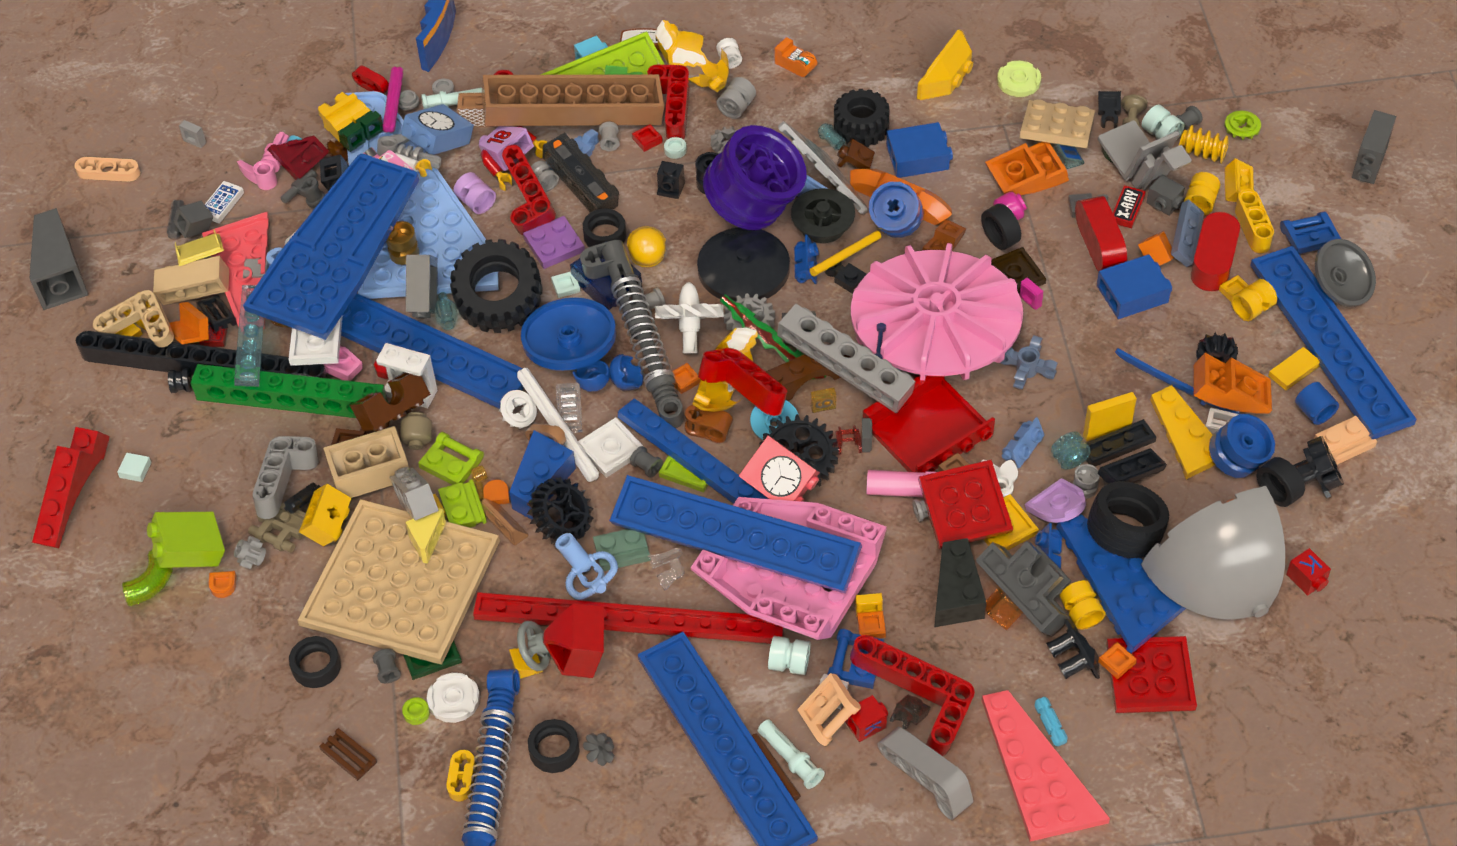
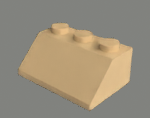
(366, 462)

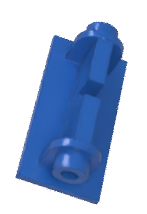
(806, 254)
(1050, 542)

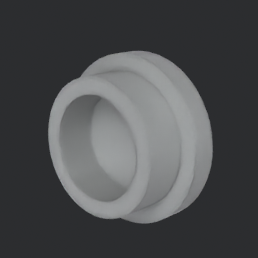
(408, 100)

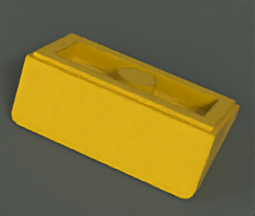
(1237, 177)

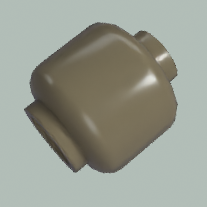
(416, 430)

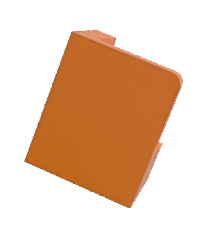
(1158, 248)

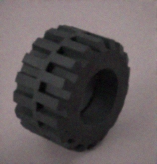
(862, 117)

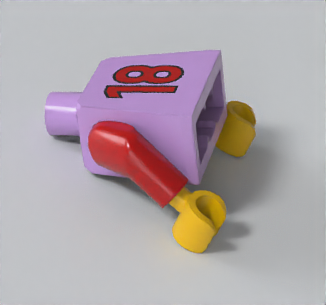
(498, 140)

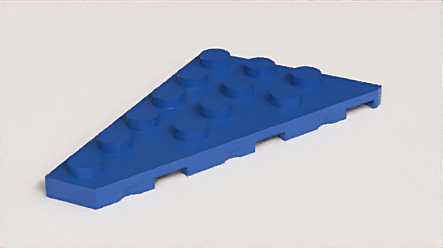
(1123, 586)

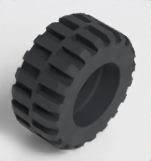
(496, 258)

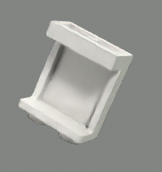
(405, 360)

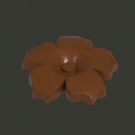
(336, 148)

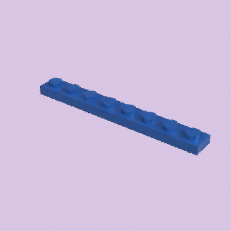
(686, 452)

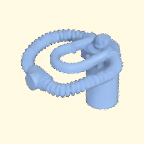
(582, 562)

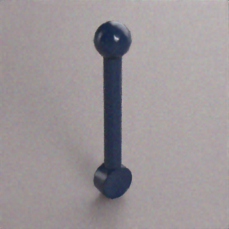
(881, 327)

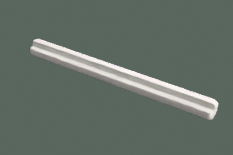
(553, 418)

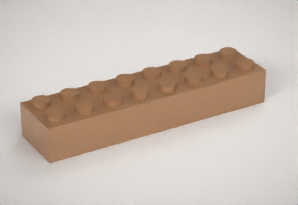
(571, 100)

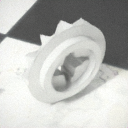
(518, 398)

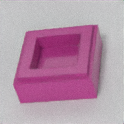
(1031, 293)

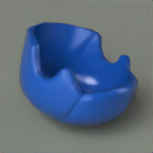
(624, 373)
(592, 377)

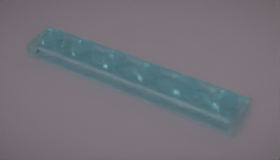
(249, 344)

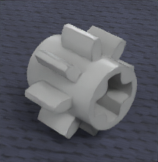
(249, 552)

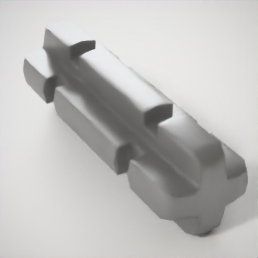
(172, 230)

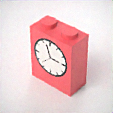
(779, 472)

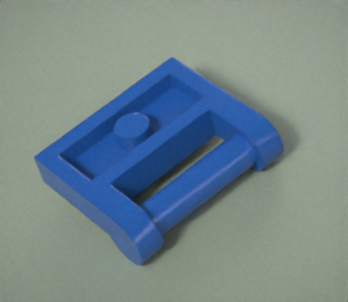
(1312, 237)
(855, 676)

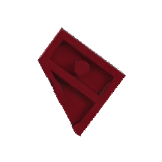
(299, 155)

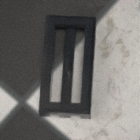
(220, 320)

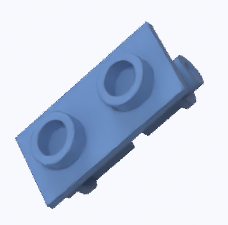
(1028, 438)

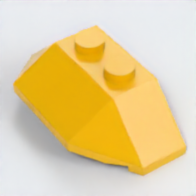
(947, 69)

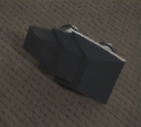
(1087, 655)

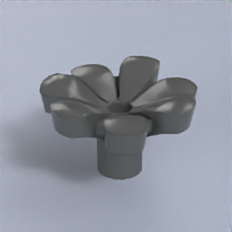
(599, 747)

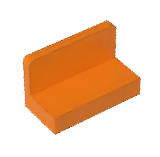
(192, 325)

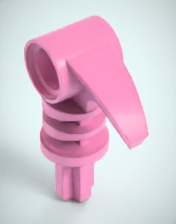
(264, 171)

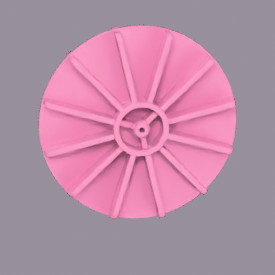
(939, 312)

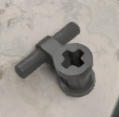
(306, 187)

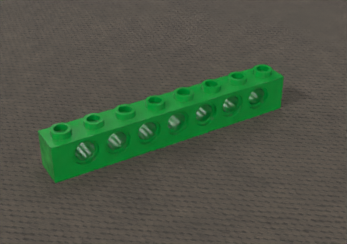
(282, 391)

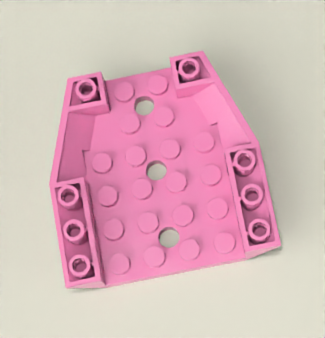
(784, 599)

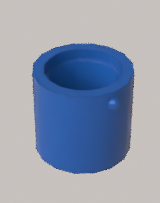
(1317, 403)

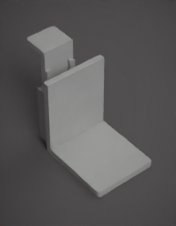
(1141, 159)

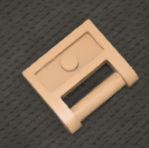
(823, 703)

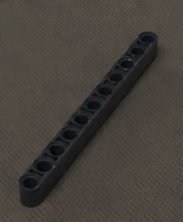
(144, 354)

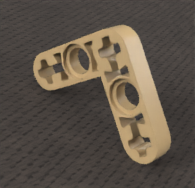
(138, 311)

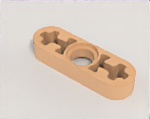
(122, 169)

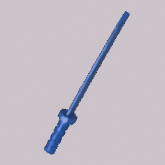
(1164, 377)

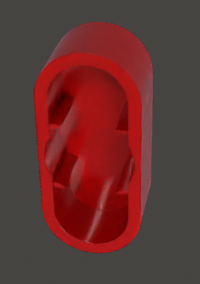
(1100, 232)
(1215, 251)

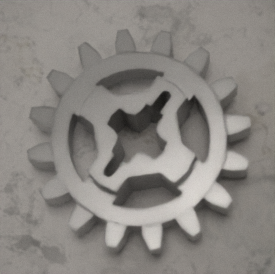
(762, 309)

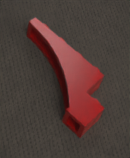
(66, 479)

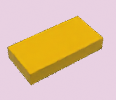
(1294, 368)

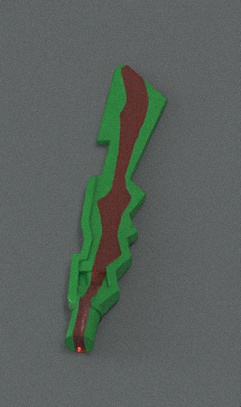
(765, 333)

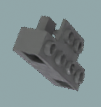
(1029, 582)

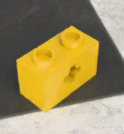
(325, 515)

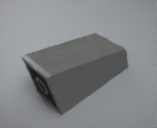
(53, 262)

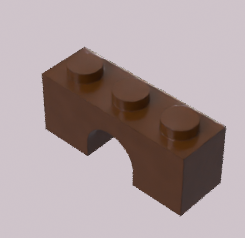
(375, 412)

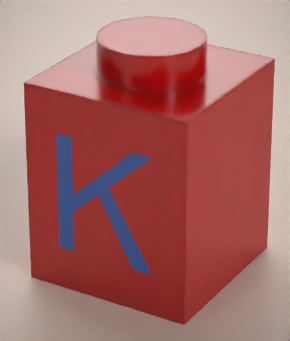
(1308, 572)
(869, 719)

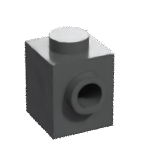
(1166, 195)
(193, 219)

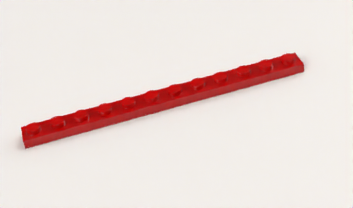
(631, 618)

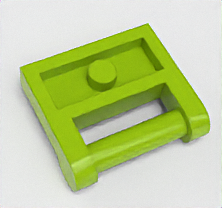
(446, 465)

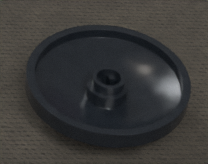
(743, 263)

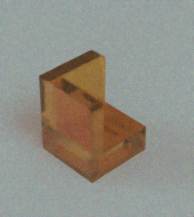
(1002, 609)

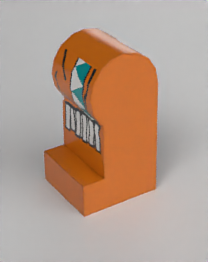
(794, 58)

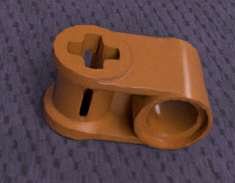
(708, 424)

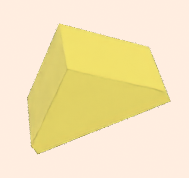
(426, 533)

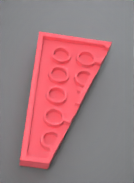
(240, 242)
(1043, 784)

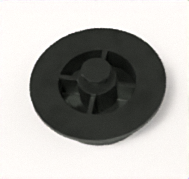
(823, 214)

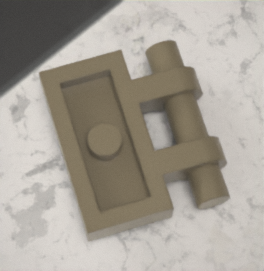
(284, 521)

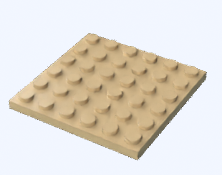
(384, 592)

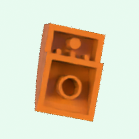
(1028, 169)
(1232, 385)

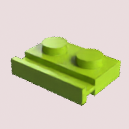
(462, 504)

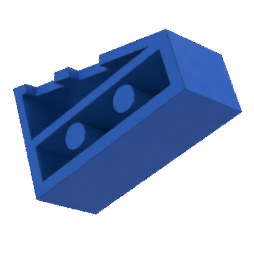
(541, 461)

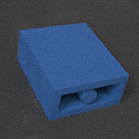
(918, 150)
(1134, 286)

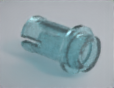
(828, 133)

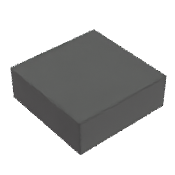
(866, 434)

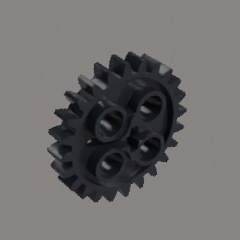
(787, 436)

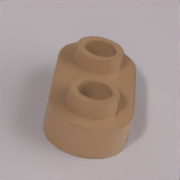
(552, 432)

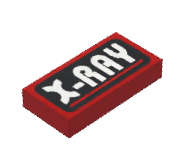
(1128, 206)

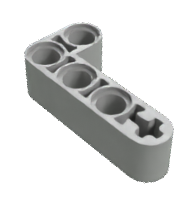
(280, 458)
(928, 769)

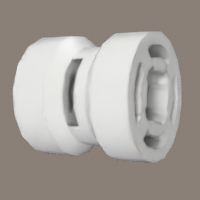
(730, 47)

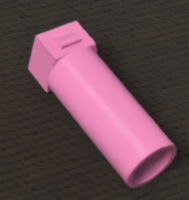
(894, 483)

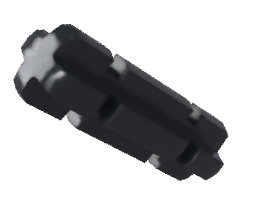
(301, 498)

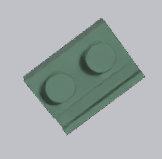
(625, 545)

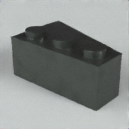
(959, 586)

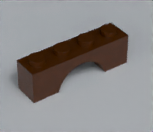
(799, 371)

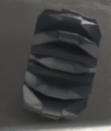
(1218, 346)

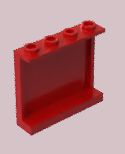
(929, 425)

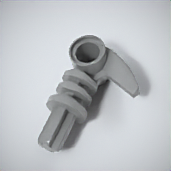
(396, 144)

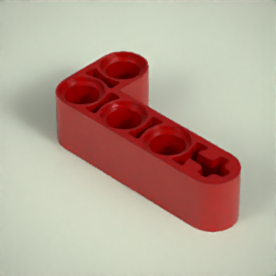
(674, 83)
(527, 185)
(745, 377)

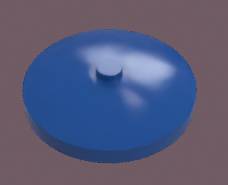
(568, 334)

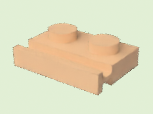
(1347, 439)

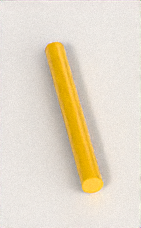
(845, 253)

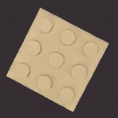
(1057, 123)

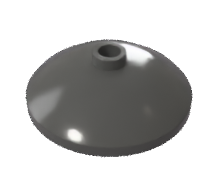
(1345, 272)

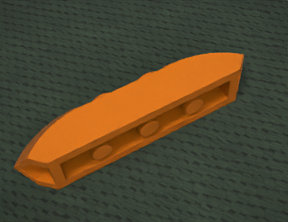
(868, 180)

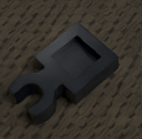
(1109, 106)
(846, 277)

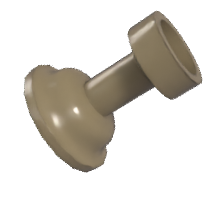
(1133, 105)

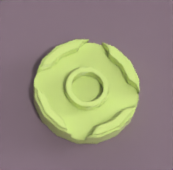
(1019, 78)

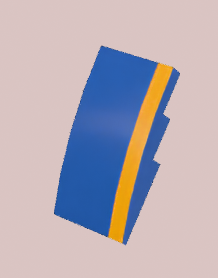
(435, 31)

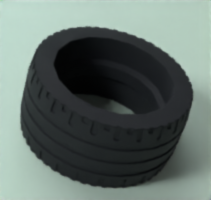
(1135, 502)

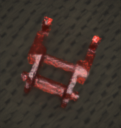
(857, 439)

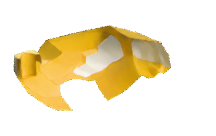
(685, 49)
(717, 395)

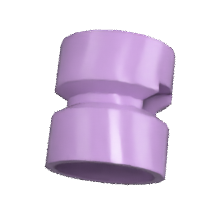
(474, 193)

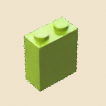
(185, 539)

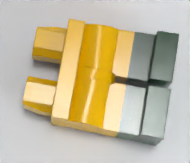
(349, 119)

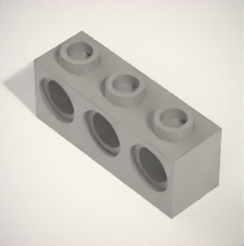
(413, 493)

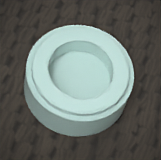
(675, 147)

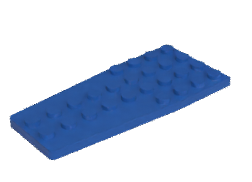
(334, 248)

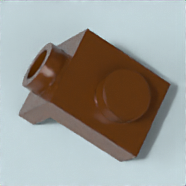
(855, 154)

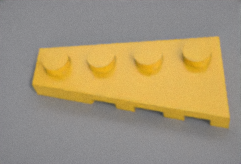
(1184, 431)

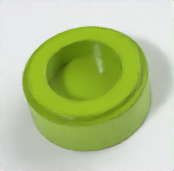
(415, 711)

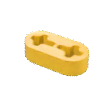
(456, 774)

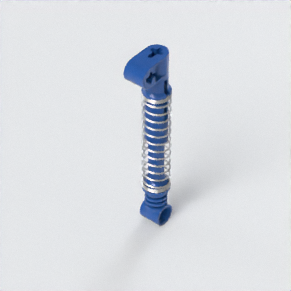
(496, 717)

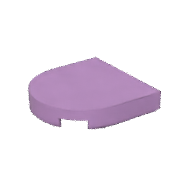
(1058, 502)

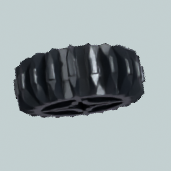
(568, 506)

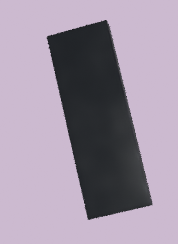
(1120, 442)
(1133, 467)

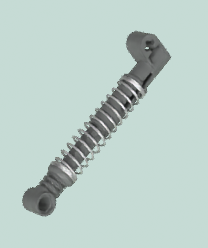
(639, 323)

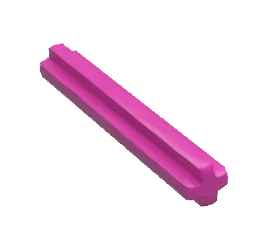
(393, 98)

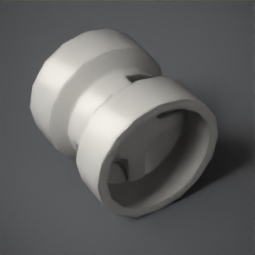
(545, 175)
(1087, 479)

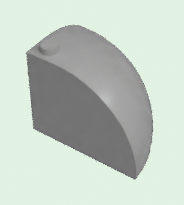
(1223, 558)

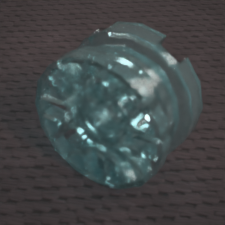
(1070, 451)

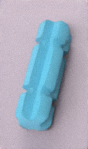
(1051, 721)

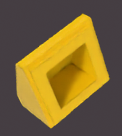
(519, 664)

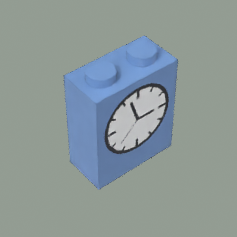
(437, 129)

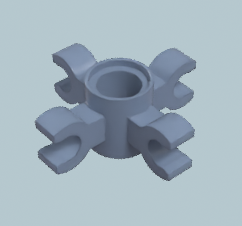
(1029, 363)

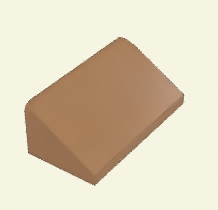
(504, 522)

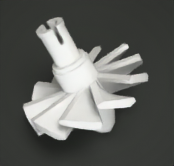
(689, 315)

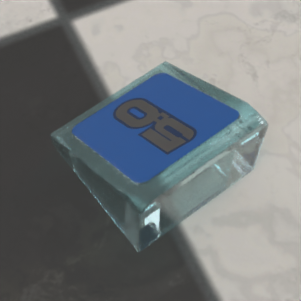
(1069, 156)

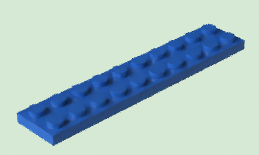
(1334, 343)
(452, 359)
(736, 533)
(725, 745)

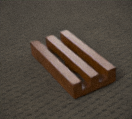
(334, 741)

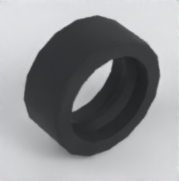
(602, 217)
(1001, 226)
(1292, 481)
(308, 646)
(548, 728)

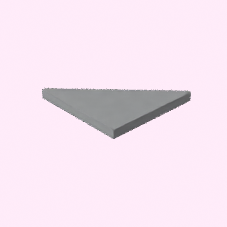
(824, 165)

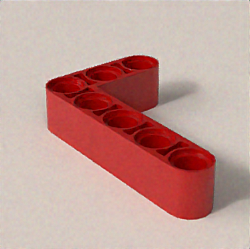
(918, 685)

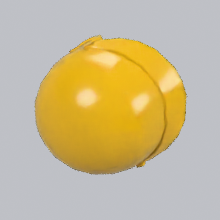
(646, 246)

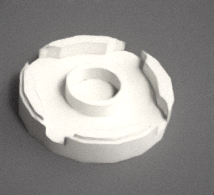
(453, 697)

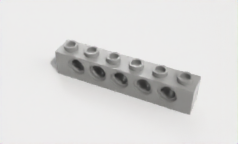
(851, 369)

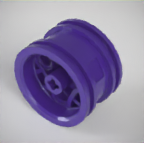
(754, 177)

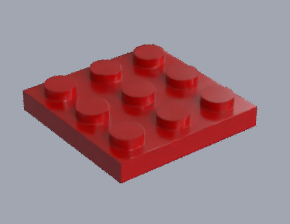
(965, 503)
(1158, 679)

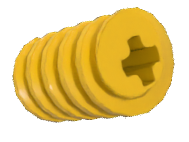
(1204, 143)

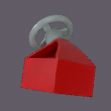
(572, 640)

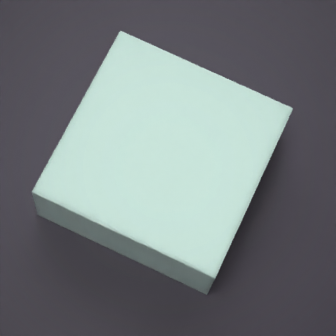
(565, 284)
(134, 467)

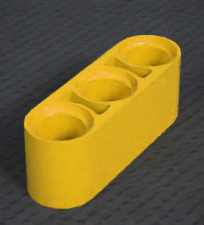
(1254, 221)

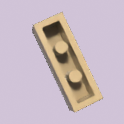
(191, 280)

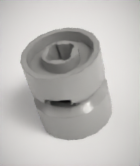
(736, 97)

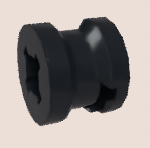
(179, 380)

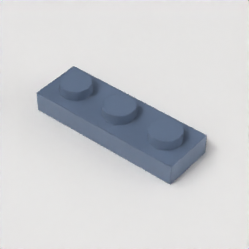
(1187, 233)

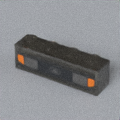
(580, 174)

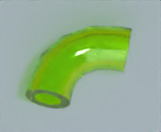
(147, 584)

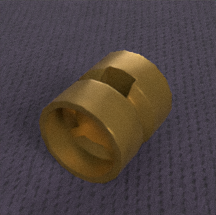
(402, 242)

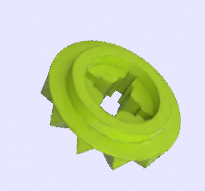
(1239, 118)

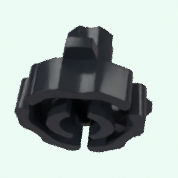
(1320, 466)

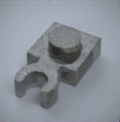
(910, 710)

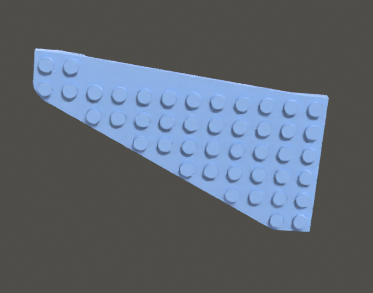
(437, 217)

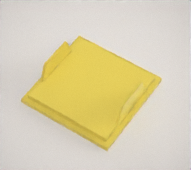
(199, 248)

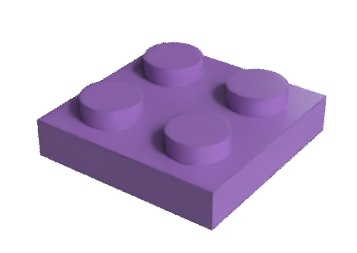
(553, 242)

